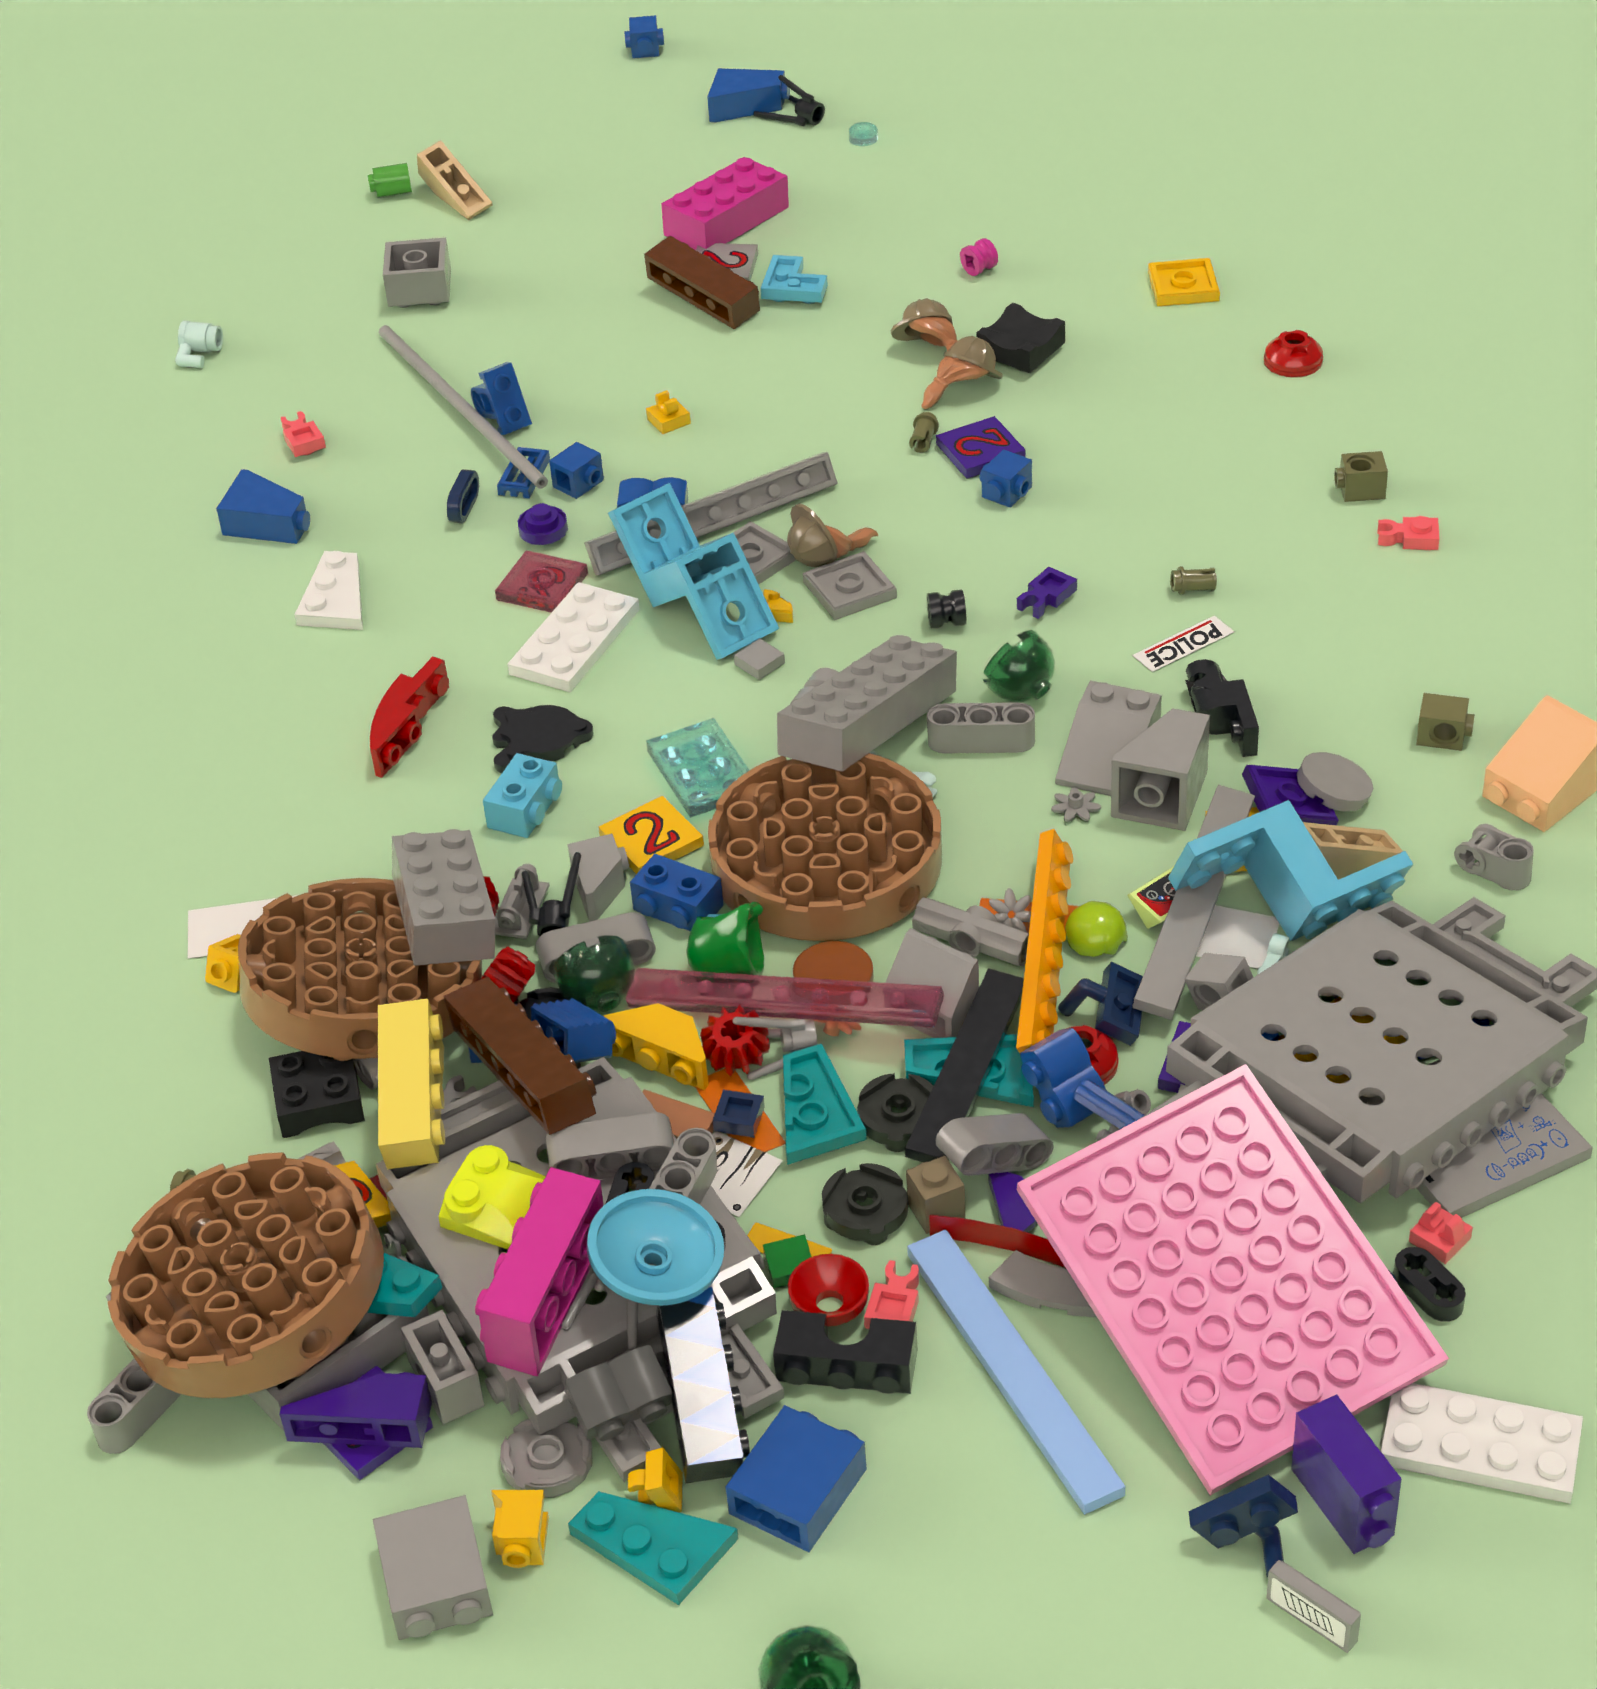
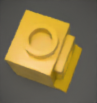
(520, 1527)

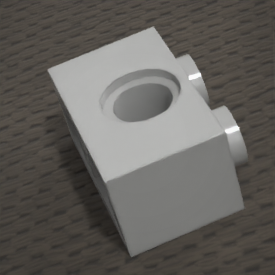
(450, 1375)

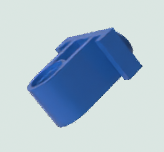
(501, 398)

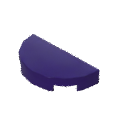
(1009, 1204)

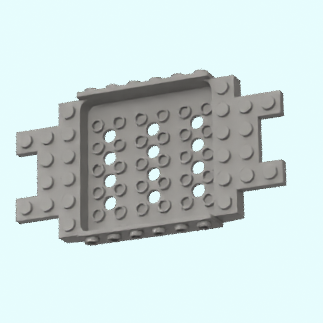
(1425, 1109)
(599, 1330)

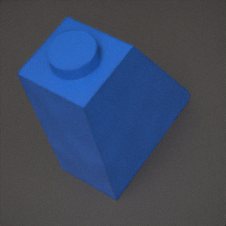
(743, 91)
(262, 510)

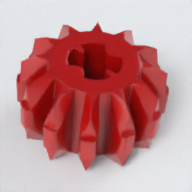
(511, 970)
(733, 1044)

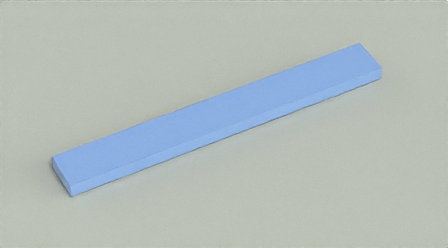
(1017, 1373)

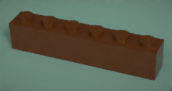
(521, 1055)

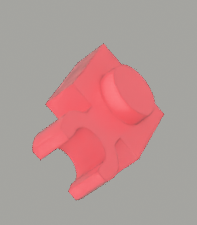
(301, 436)
(1413, 532)
(896, 1298)

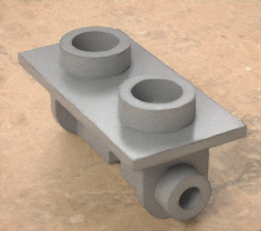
(513, 913)

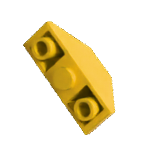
(661, 1042)

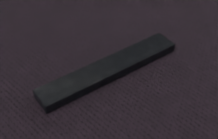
(967, 1061)

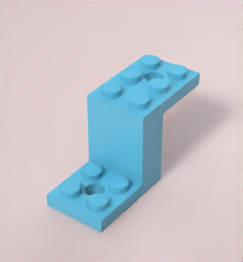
(705, 573)
(1288, 871)

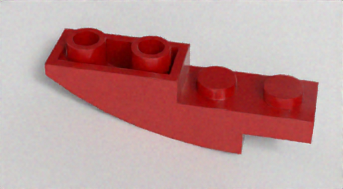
(399, 713)

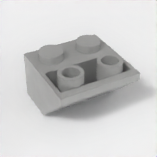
(932, 963)

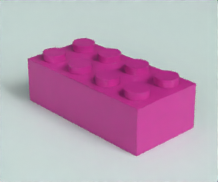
(725, 204)
(539, 1272)

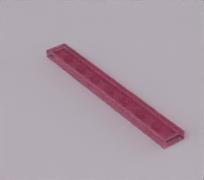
(788, 997)

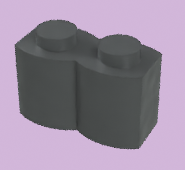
(619, 1393)

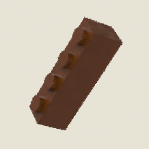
(702, 282)

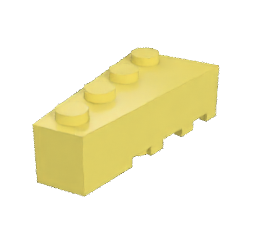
(410, 1084)

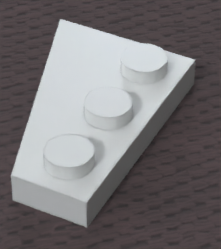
(333, 594)

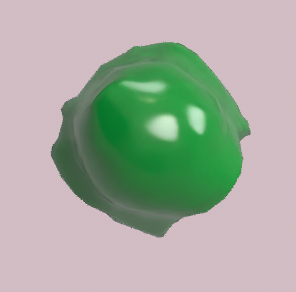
(727, 942)

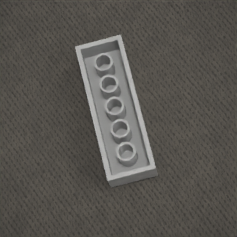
(866, 703)

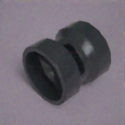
(946, 608)

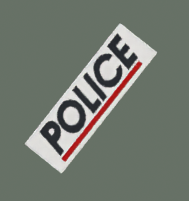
(1183, 643)

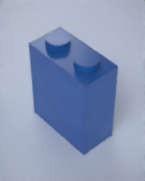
(796, 1477)

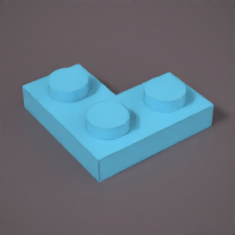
(785, 281)

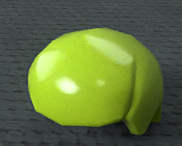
(1095, 929)

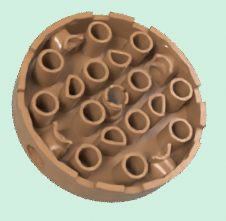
(826, 846)
(322, 968)
(246, 1275)

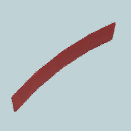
(995, 1236)

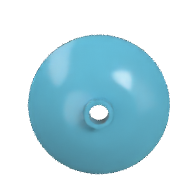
(656, 1230)

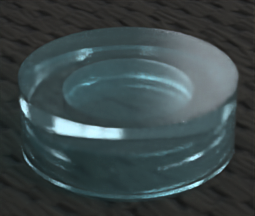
(863, 134)

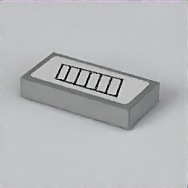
(1313, 1605)

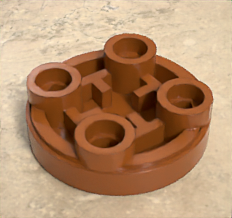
(834, 962)

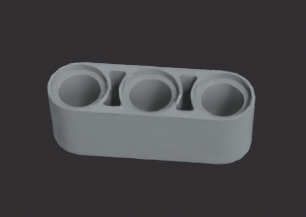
(981, 727)
(628, 926)
(994, 1144)
(605, 1145)
(689, 1165)
(127, 1409)

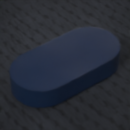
(462, 496)

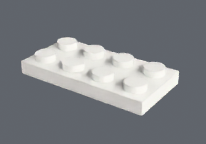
(573, 637)
(1483, 1441)

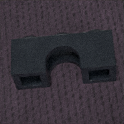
(878, 1362)

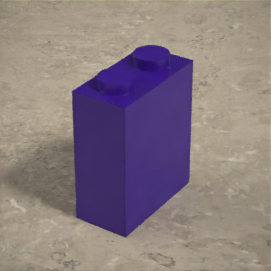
(1346, 1474)

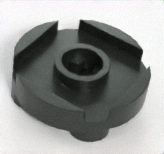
(876, 1104)
(868, 1222)

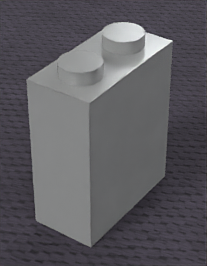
(432, 1568)

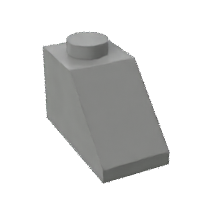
(599, 872)

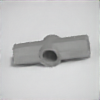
(971, 931)

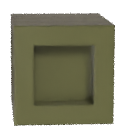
(1362, 476)
(1444, 721)

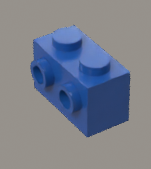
(675, 892)

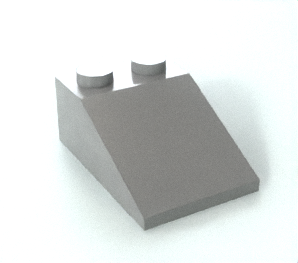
(1103, 725)

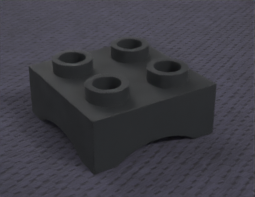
(1022, 338)
(314, 1091)

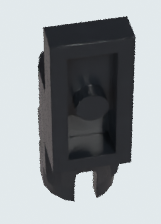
(1225, 703)

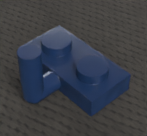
(1115, 998)
(1247, 1511)

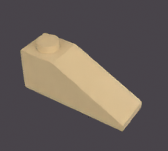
(451, 181)
(1351, 847)

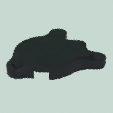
(537, 732)

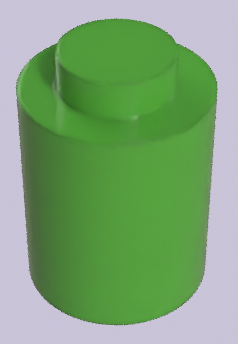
(390, 180)

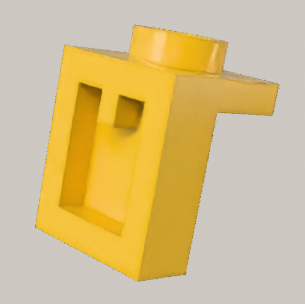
(223, 964)

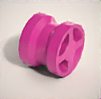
(978, 257)

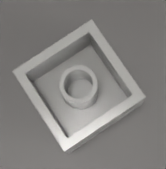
(417, 272)

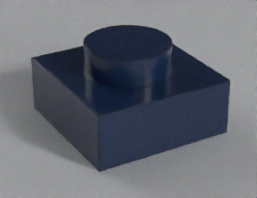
(738, 1113)

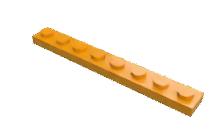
(1045, 941)

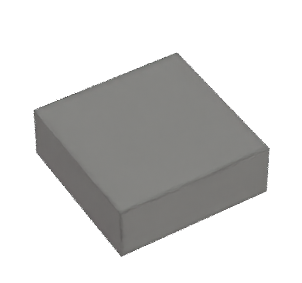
(759, 659)

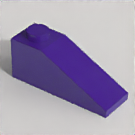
(370, 1411)

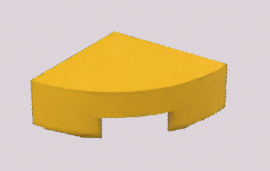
(779, 607)

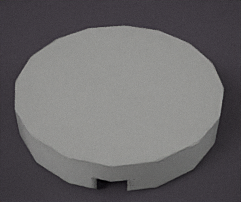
(1335, 780)
(551, 1467)

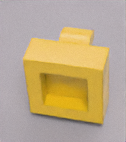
(667, 413)
(659, 1481)

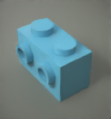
(522, 795)

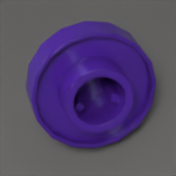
(542, 524)

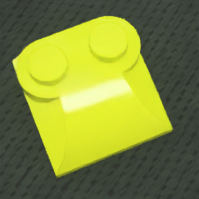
(488, 1196)

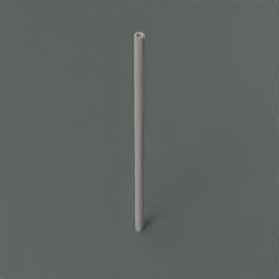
(464, 407)

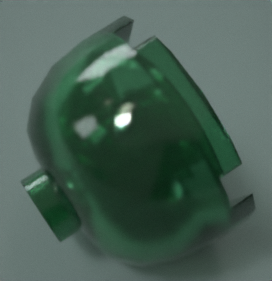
(1021, 670)
(596, 974)
(808, 1660)

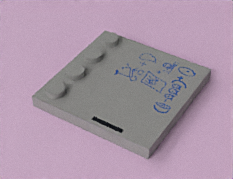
(1506, 1159)

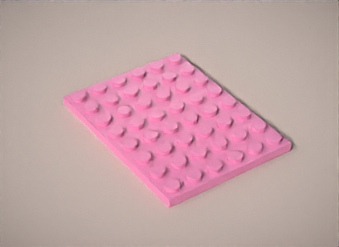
(1229, 1275)

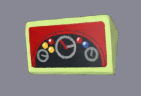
(1153, 899)

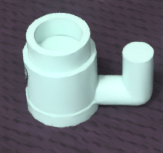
(197, 338)

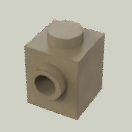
(935, 1190)

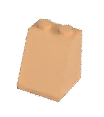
(1545, 765)

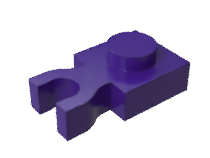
(1048, 588)

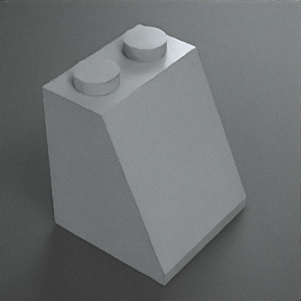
(1162, 771)

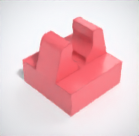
(1440, 1233)

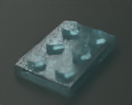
(697, 764)

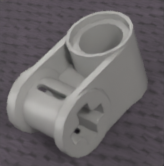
(1499, 856)

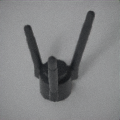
(806, 108)
(553, 913)

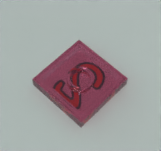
(540, 581)

